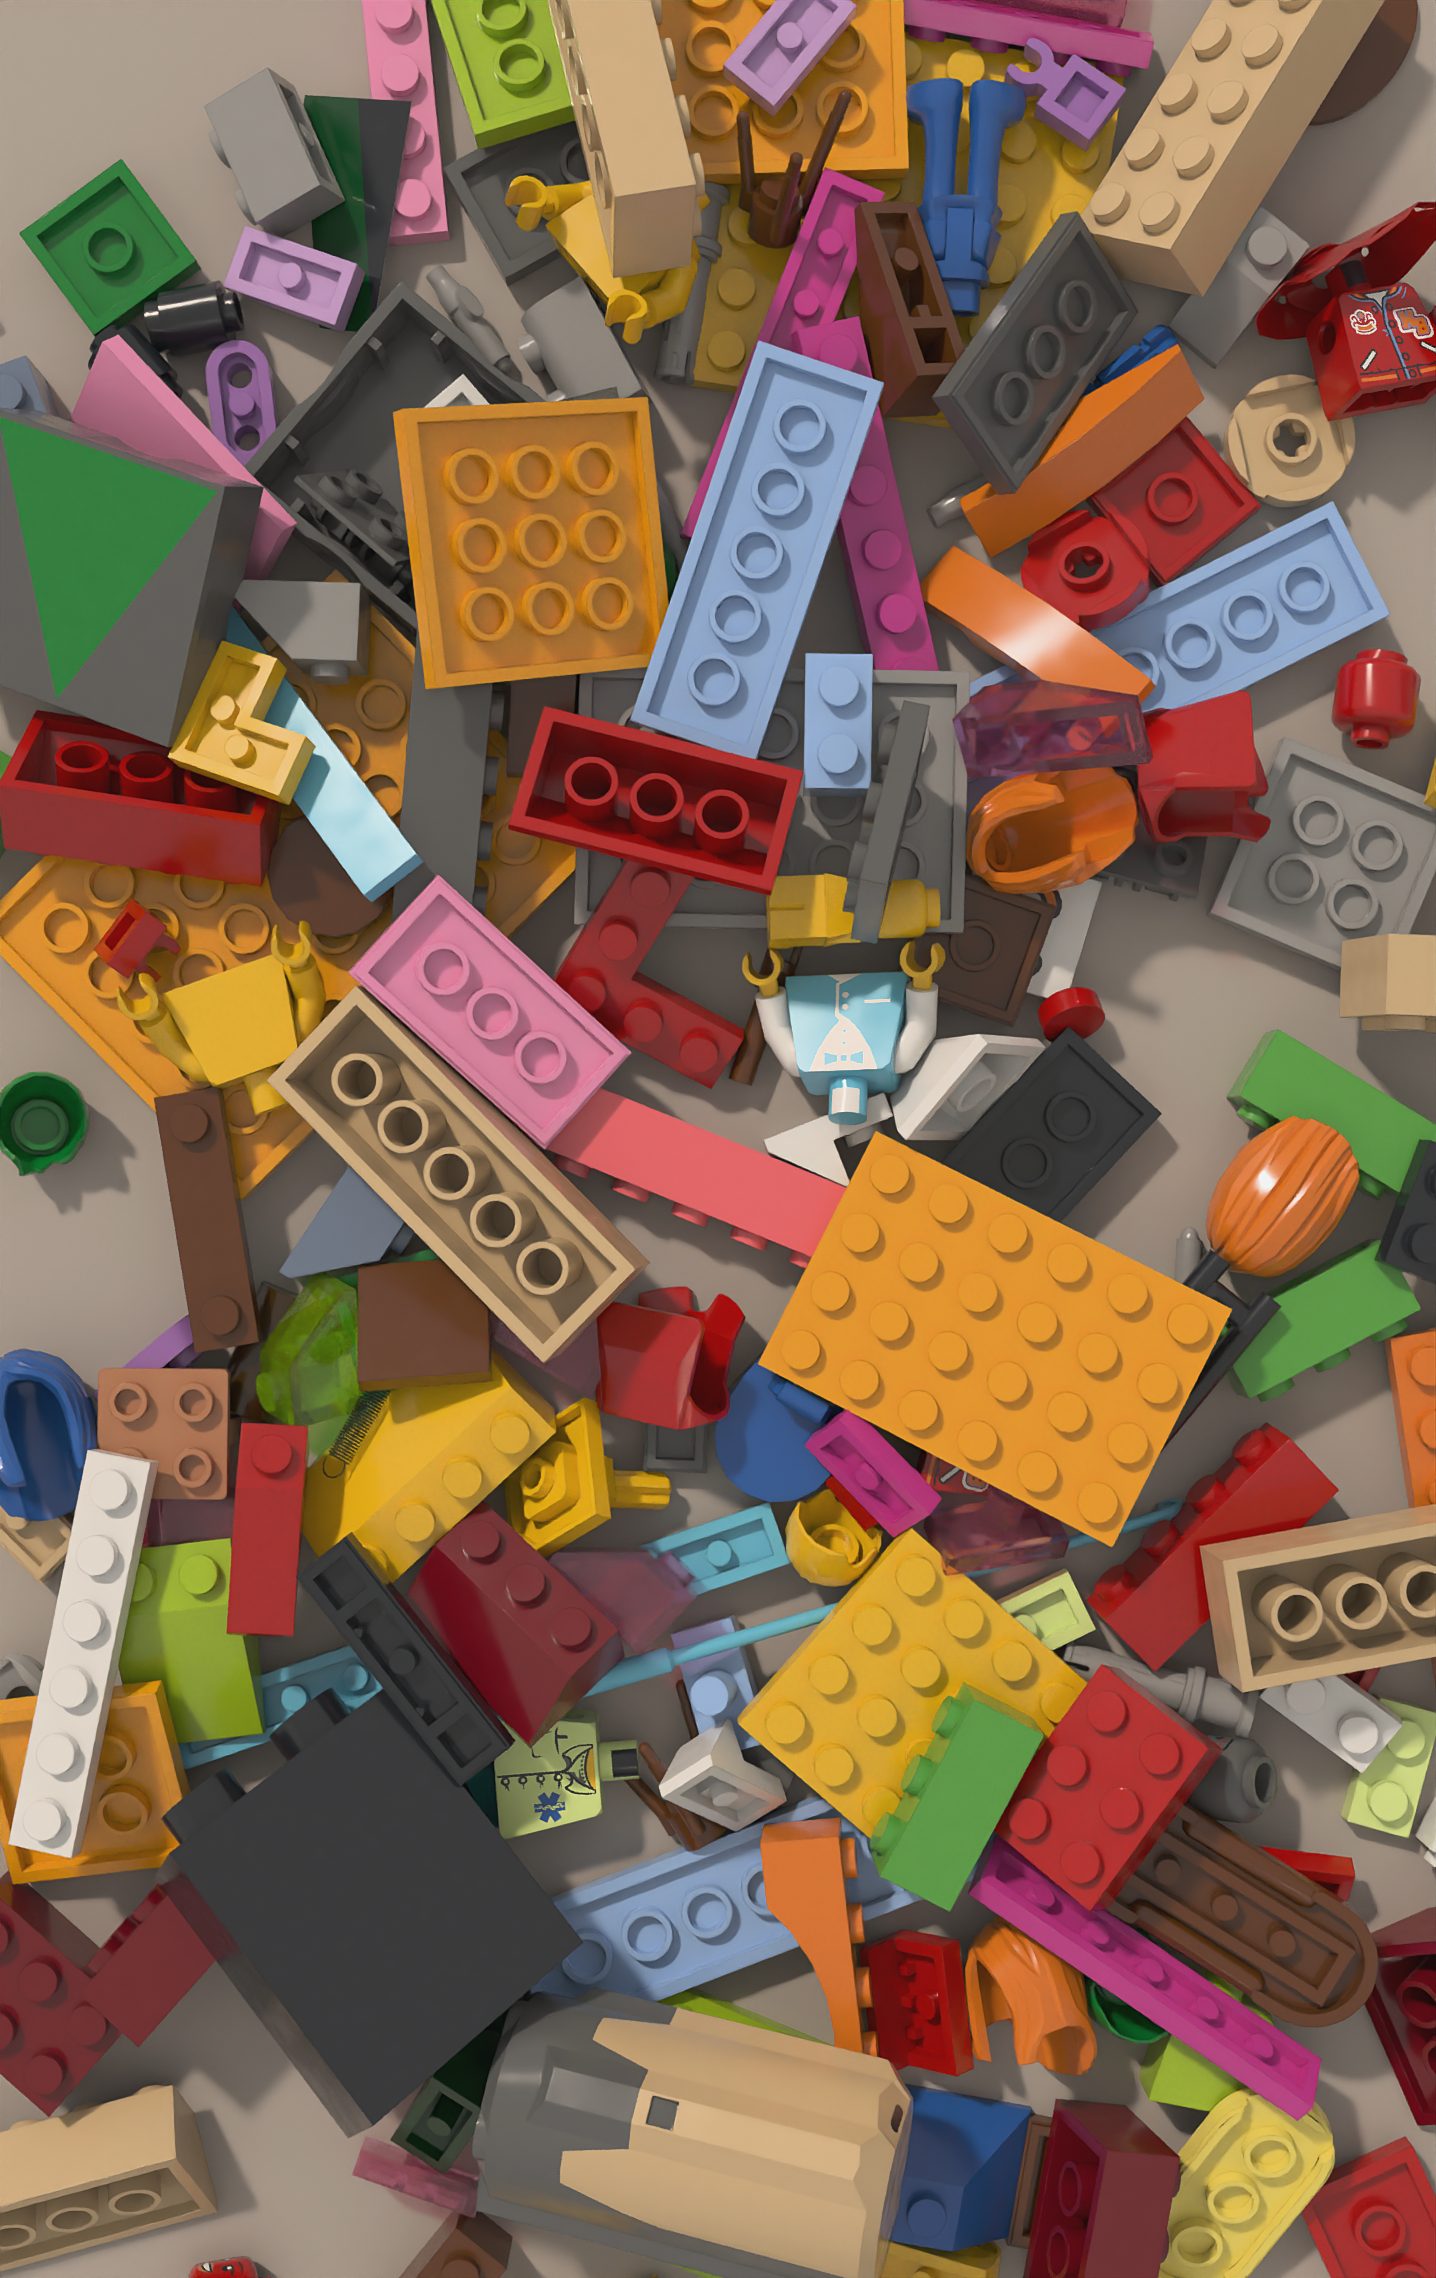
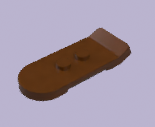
(1252, 1922)

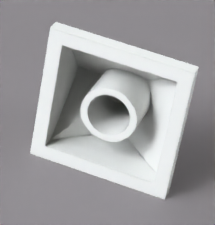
(959, 1084)

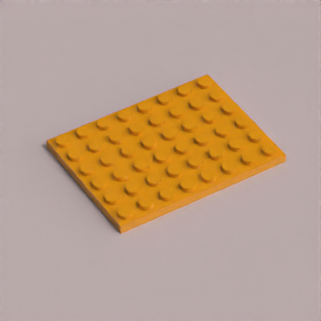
(69, 904)

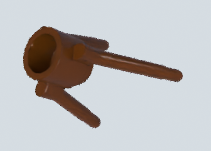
(779, 202)
(691, 1829)

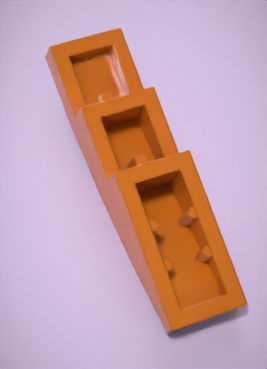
(1095, 445)
(1023, 628)

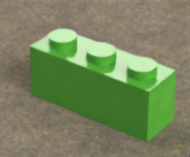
(1294, 1080)
(1321, 1318)
(954, 1795)

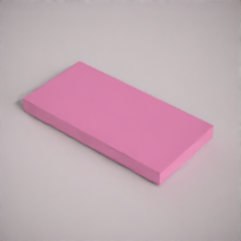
(143, 412)
(489, 1011)

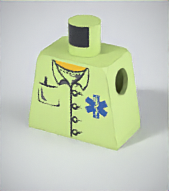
(560, 1775)

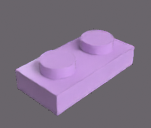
(786, 48)
(294, 279)

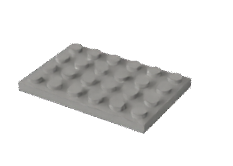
(822, 826)

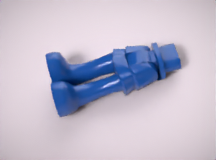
(960, 225)

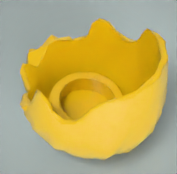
(829, 1543)

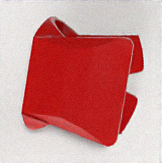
(1202, 772)
(666, 1359)

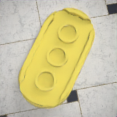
(1243, 2185)

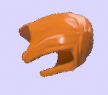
(1050, 829)
(1281, 1197)
(1036, 1992)

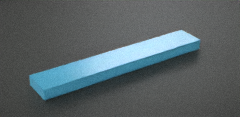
(334, 793)

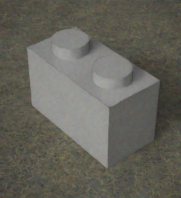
(273, 153)

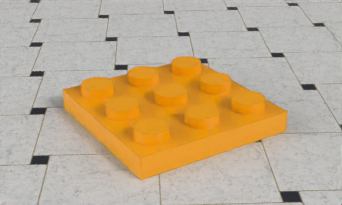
(133, 1788)

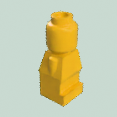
(810, 913)

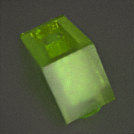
(313, 1356)

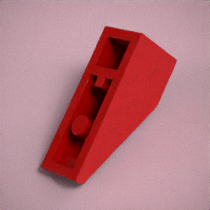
(267, 1529)

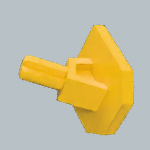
(573, 1486)

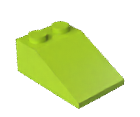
(181, 1638)

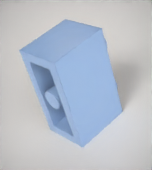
(837, 725)

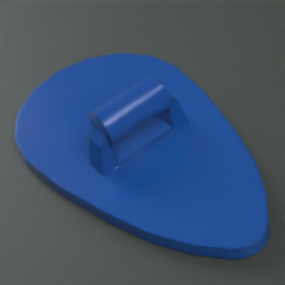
(766, 1436)

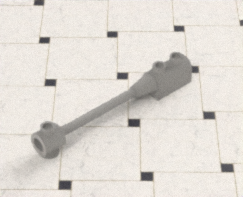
(583, 357)

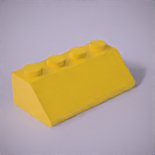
(424, 1465)

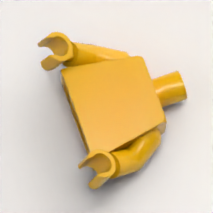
(575, 229)
(238, 1020)

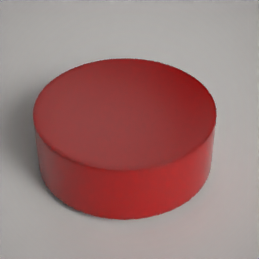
(1073, 1008)

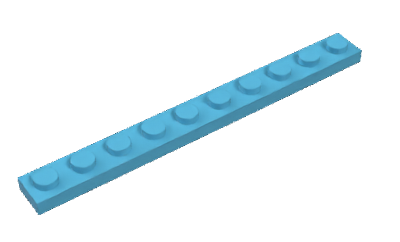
(714, 1551)

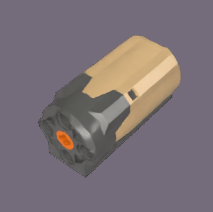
(692, 2138)

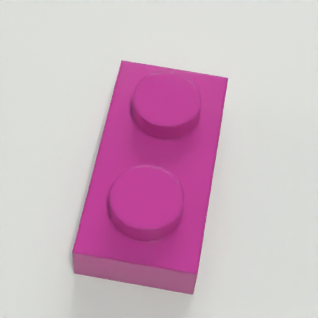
(873, 1472)

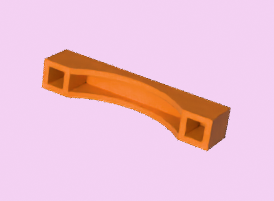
(808, 1892)

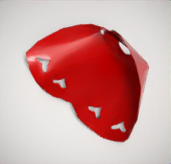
(1392, 250)

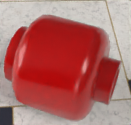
(1376, 698)

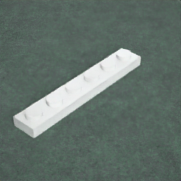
(83, 1653)

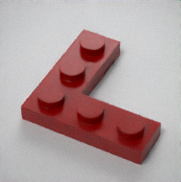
(634, 1008)

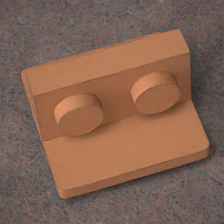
(174, 1420)

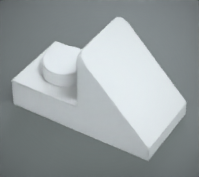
(813, 1146)
(718, 1783)

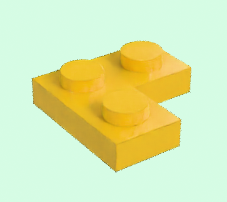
(227, 731)

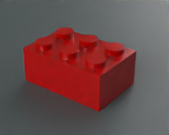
(1105, 1787)

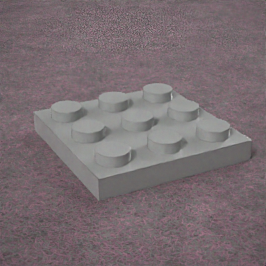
(1338, 861)

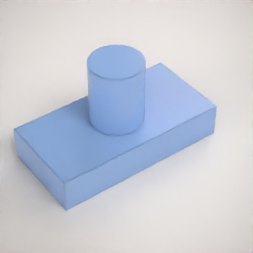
(718, 1683)

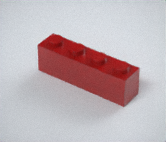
(1161, 1589)

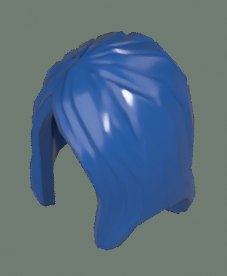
(43, 1435)

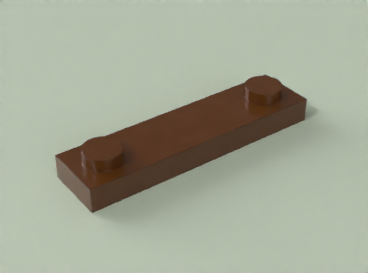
(208, 1219)

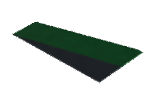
(365, 154)

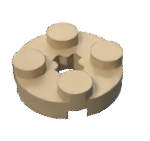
(1268, 472)

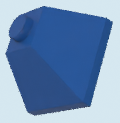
(960, 2169)

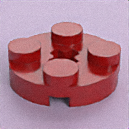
(1078, 538)

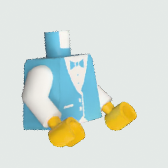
(849, 1029)

